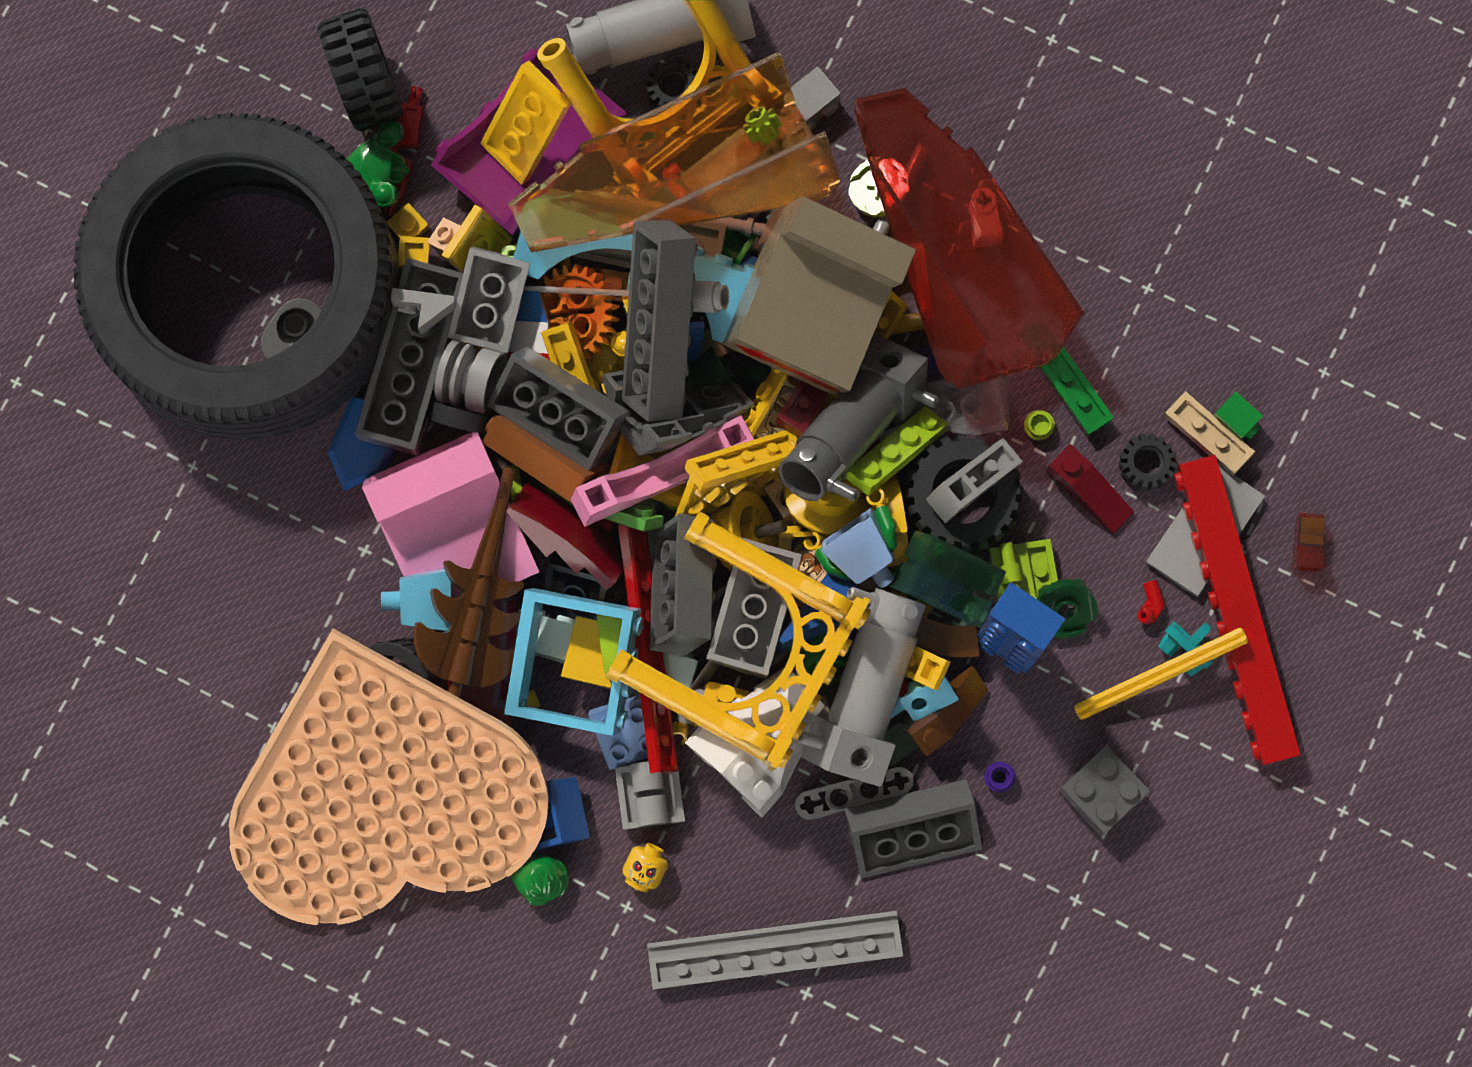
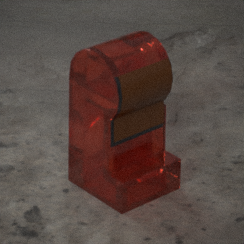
(1308, 542)

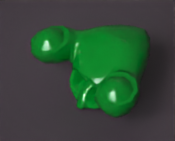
(381, 165)

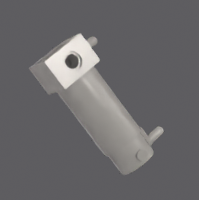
(644, 30)
(854, 733)

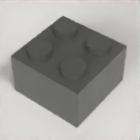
(1104, 790)

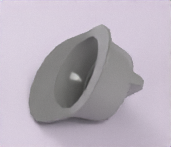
(288, 325)

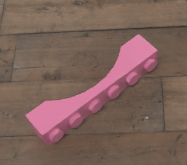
(626, 488)

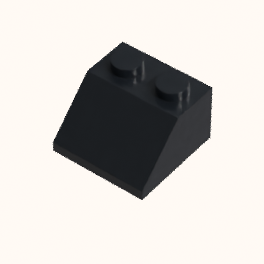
(564, 580)

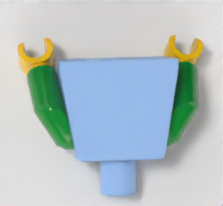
(861, 546)

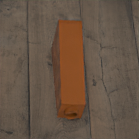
(538, 458)

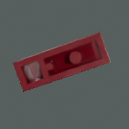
(1089, 488)

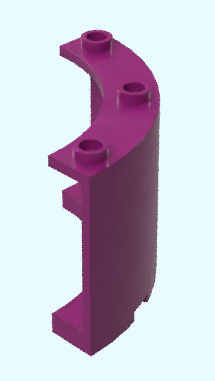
(484, 179)

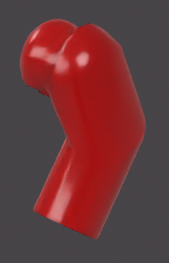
(1154, 604)

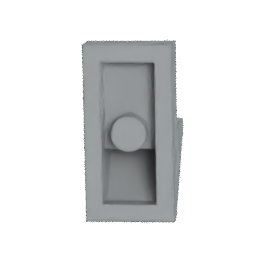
(432, 306)

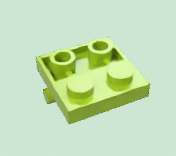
(1027, 565)

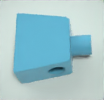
(415, 598)

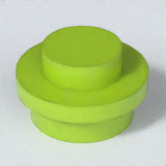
(1039, 425)

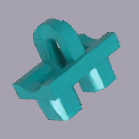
(1177, 637)

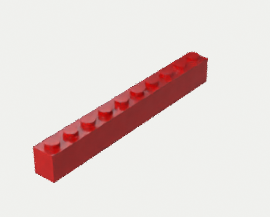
(1237, 608)

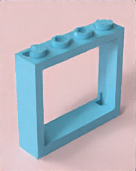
(525, 652)

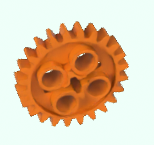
(599, 321)

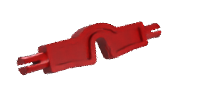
(411, 122)

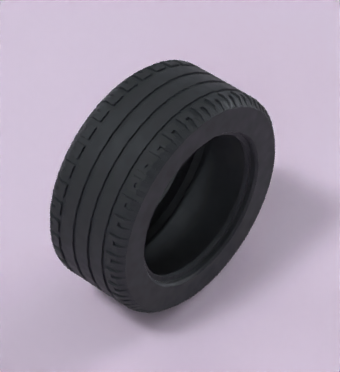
(159, 190)

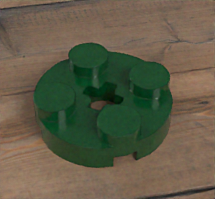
(1072, 593)

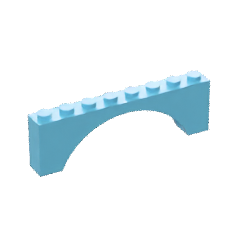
(705, 269)

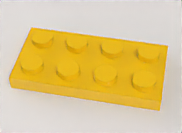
(525, 122)

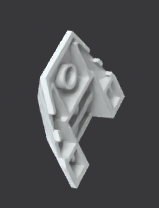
(743, 771)

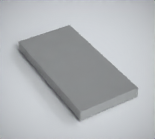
(1175, 552)

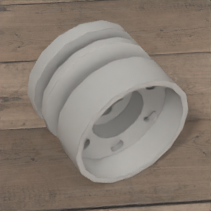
(468, 376)

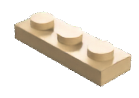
(1209, 433)

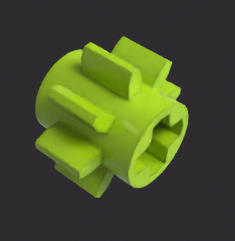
(762, 125)

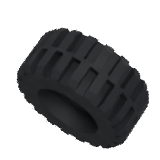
(360, 69)
(969, 537)

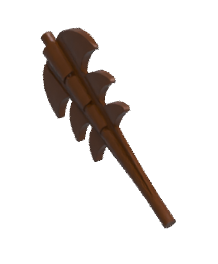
(464, 651)

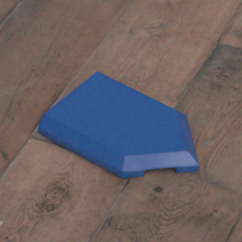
(352, 457)

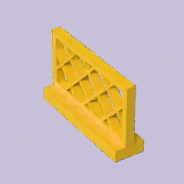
(728, 466)

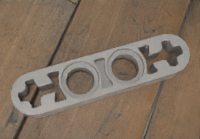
(855, 798)

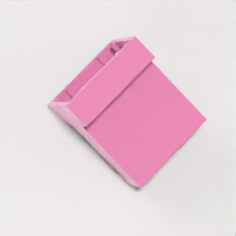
(439, 510)

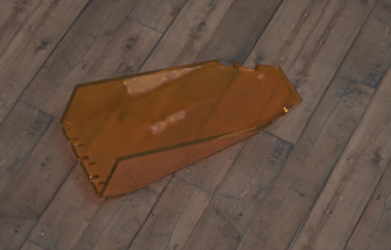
(682, 165)

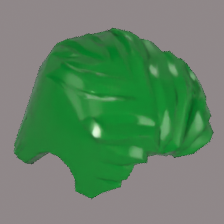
(541, 879)

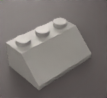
(489, 299)

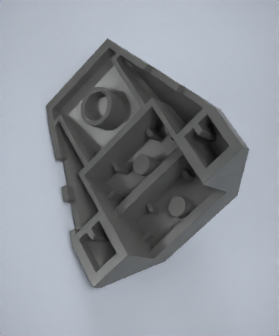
(703, 411)

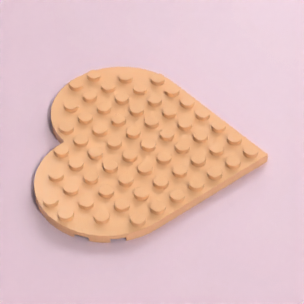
(381, 787)

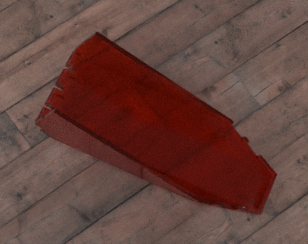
(976, 268)

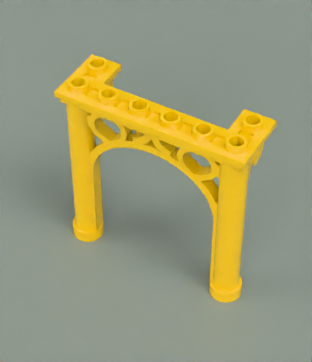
(597, 119)
(787, 583)

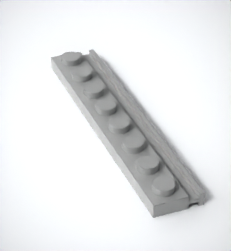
(774, 950)

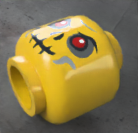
(645, 867)

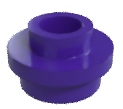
(1009, 774)

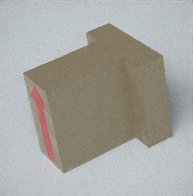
(816, 294)

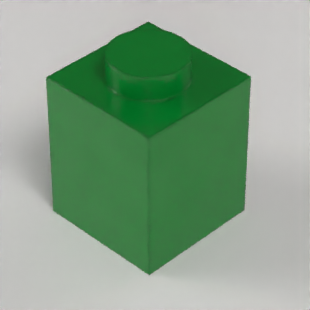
(1239, 416)

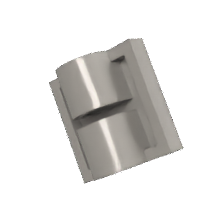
(648, 797)

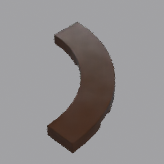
(938, 636)

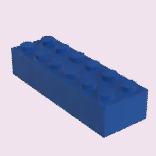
(1018, 629)

